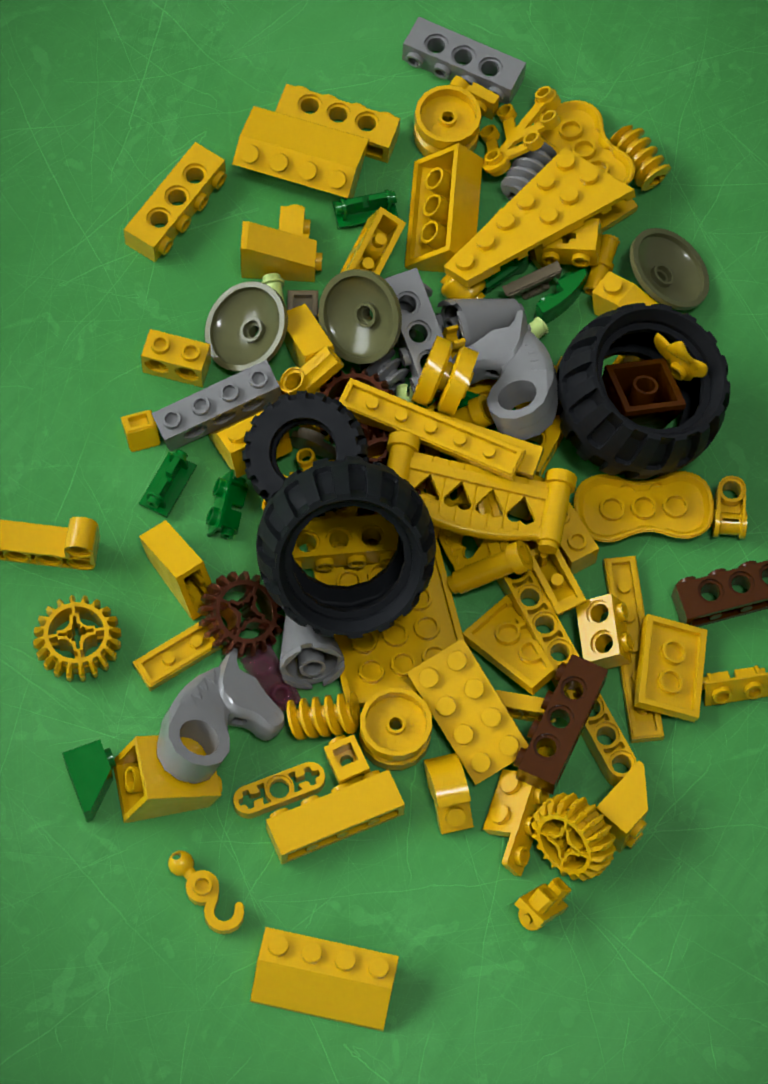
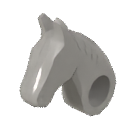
(522, 375)
(203, 714)

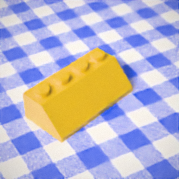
(301, 152)
(443, 207)
(324, 979)

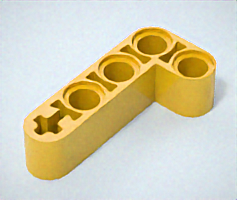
(51, 545)

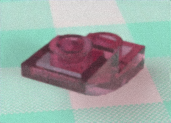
(266, 671)

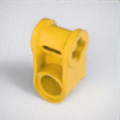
(729, 513)

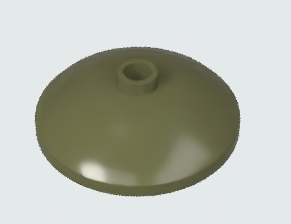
(669, 269)
(238, 317)
(347, 318)

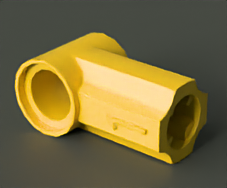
(312, 373)

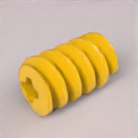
(647, 167)
(324, 718)

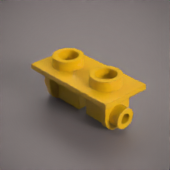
(746, 685)

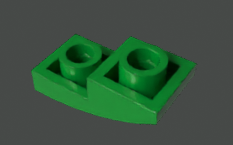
(567, 291)

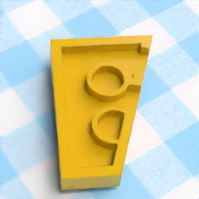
(509, 646)

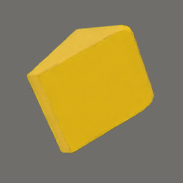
(140, 430)

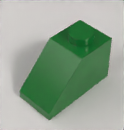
(90, 775)

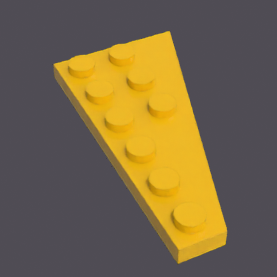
(539, 214)

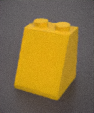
(150, 790)

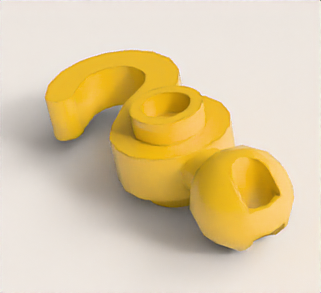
(203, 890)

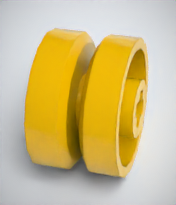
(446, 118)
(445, 376)
(389, 711)

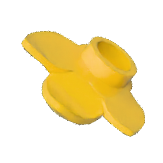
(678, 359)

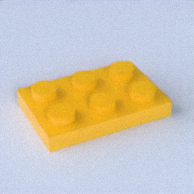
(670, 668)

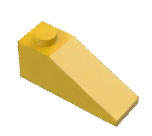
(617, 292)
(555, 579)

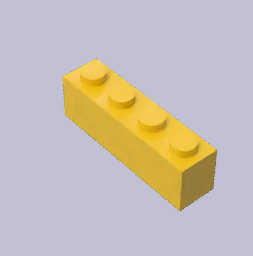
(334, 816)

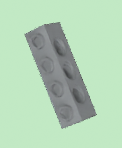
(456, 48)
(410, 288)
(217, 405)

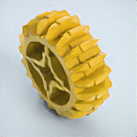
(64, 639)
(573, 836)

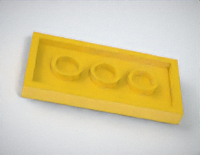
(468, 710)

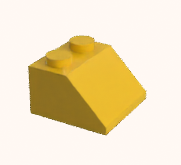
(230, 443)
(627, 808)

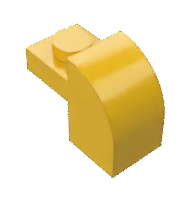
(450, 792)

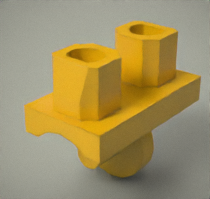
(542, 904)

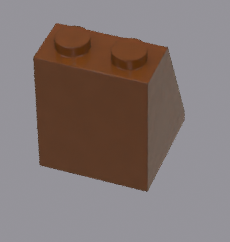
(644, 392)

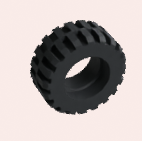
(286, 414)

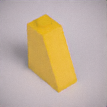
(277, 251)
(304, 336)
(177, 565)

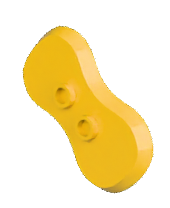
(584, 134)
(667, 505)

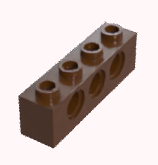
(697, 611)
(546, 771)

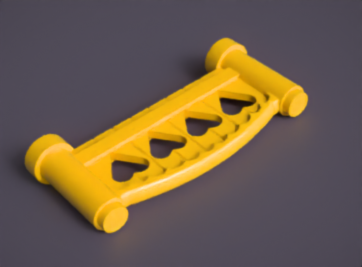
(545, 499)
(493, 557)

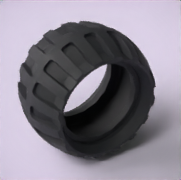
(597, 425)
(356, 607)

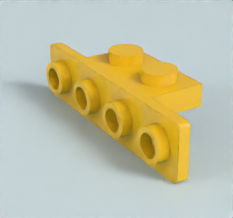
(512, 816)

